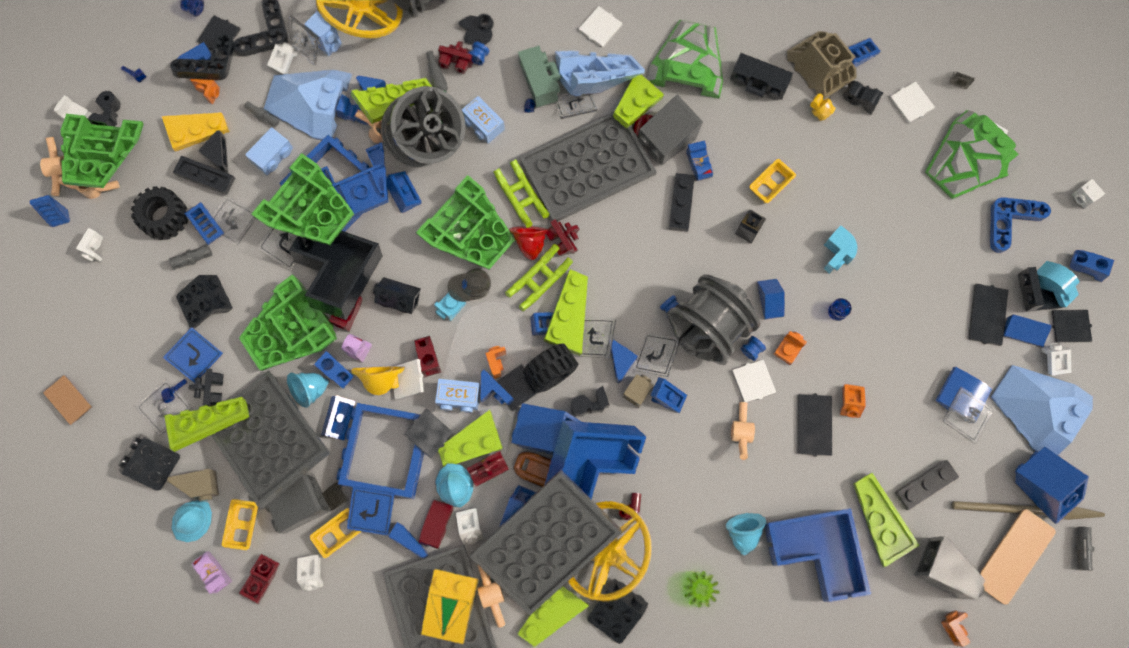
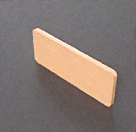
(1016, 556)

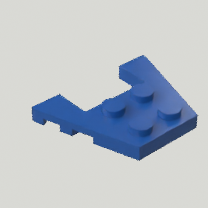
(365, 189)

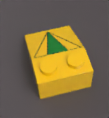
(449, 606)

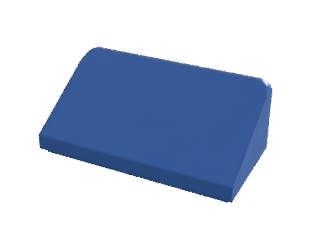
(403, 191)
(1026, 330)
(337, 418)

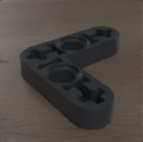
(273, 32)
(218, 67)

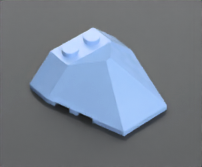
(594, 73)
(308, 100)
(1043, 407)

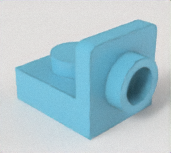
(448, 307)

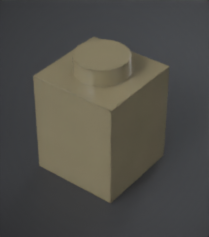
(638, 390)

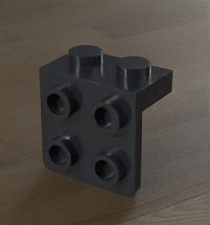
(1033, 295)
(202, 298)
(148, 462)
(618, 616)

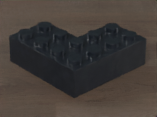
(342, 270)

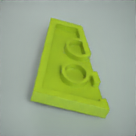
(551, 616)

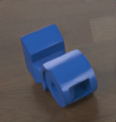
(347, 110)

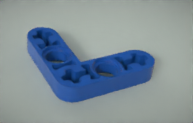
(1007, 215)

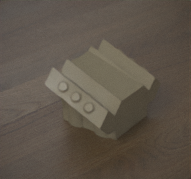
(823, 62)

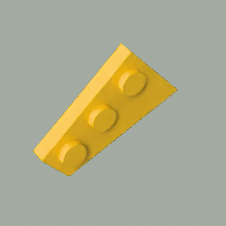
(193, 128)

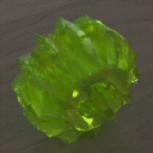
(703, 582)

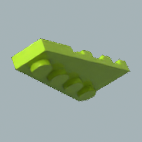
(376, 100)
(569, 314)
(198, 424)
(884, 522)

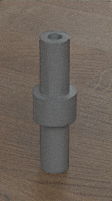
(261, 113)

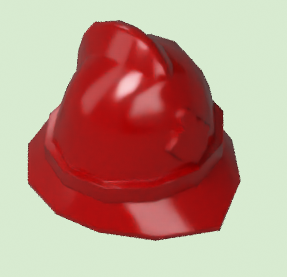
(529, 240)

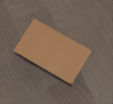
(67, 400)

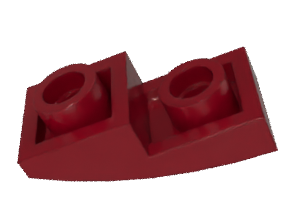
(435, 524)
(260, 579)

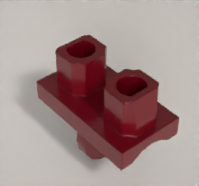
(456, 55)
(558, 230)
(487, 469)

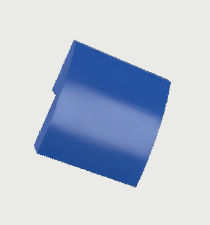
(960, 378)

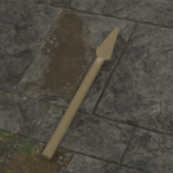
(1076, 513)

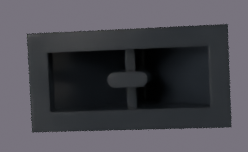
(216, 151)
(750, 226)

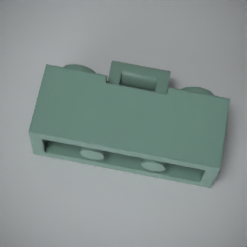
(535, 67)

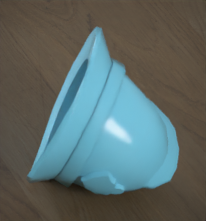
(306, 387)
(454, 485)
(191, 521)
(746, 531)

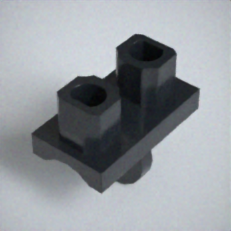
(209, 397)

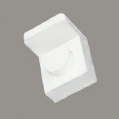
(282, 57)
(66, 106)
(1088, 194)
(89, 243)
(1057, 359)
(469, 526)
(309, 572)

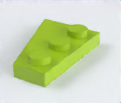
(637, 100)
(473, 441)

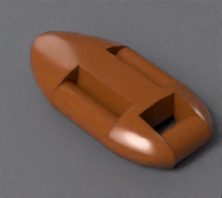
(536, 469)

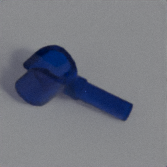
(138, 74)
(529, 106)
(167, 393)

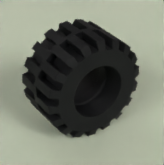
(151, 201)
(550, 368)

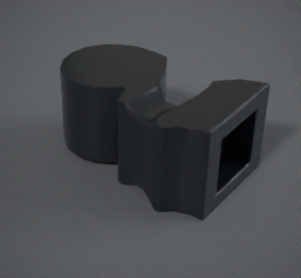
(858, 93)
(110, 105)
(581, 404)

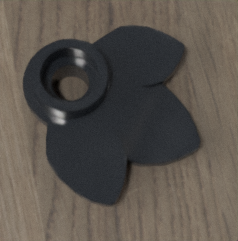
(476, 30)

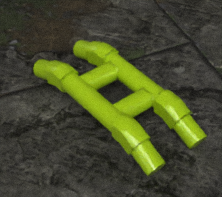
(522, 183)
(539, 266)

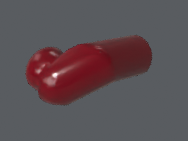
(641, 122)
(634, 504)

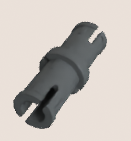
(190, 257)
(1085, 533)

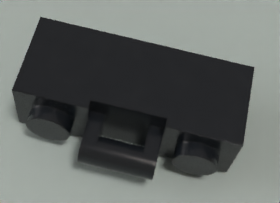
(760, 77)

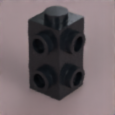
(396, 295)

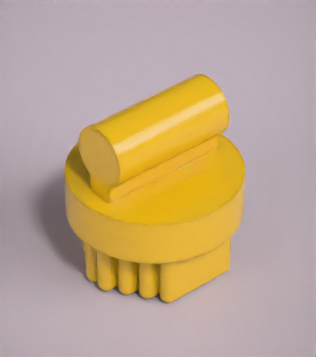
(822, 107)

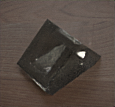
(961, 80)
(335, 496)

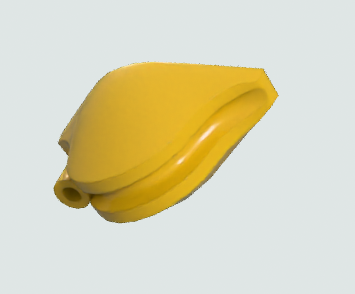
(378, 379)

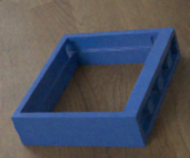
(322, 148)
(348, 453)

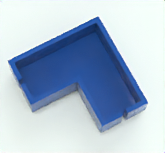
(595, 448)
(833, 546)

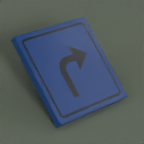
(192, 354)
(370, 511)

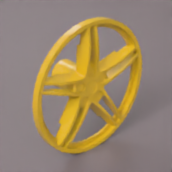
(360, 8)
(615, 555)

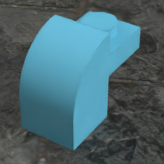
(843, 246)
(1060, 281)

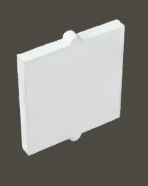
(600, 26)
(912, 102)
(409, 380)
(754, 381)

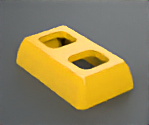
(765, 178)
(234, 523)
(334, 527)

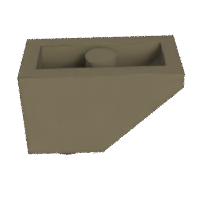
(197, 484)

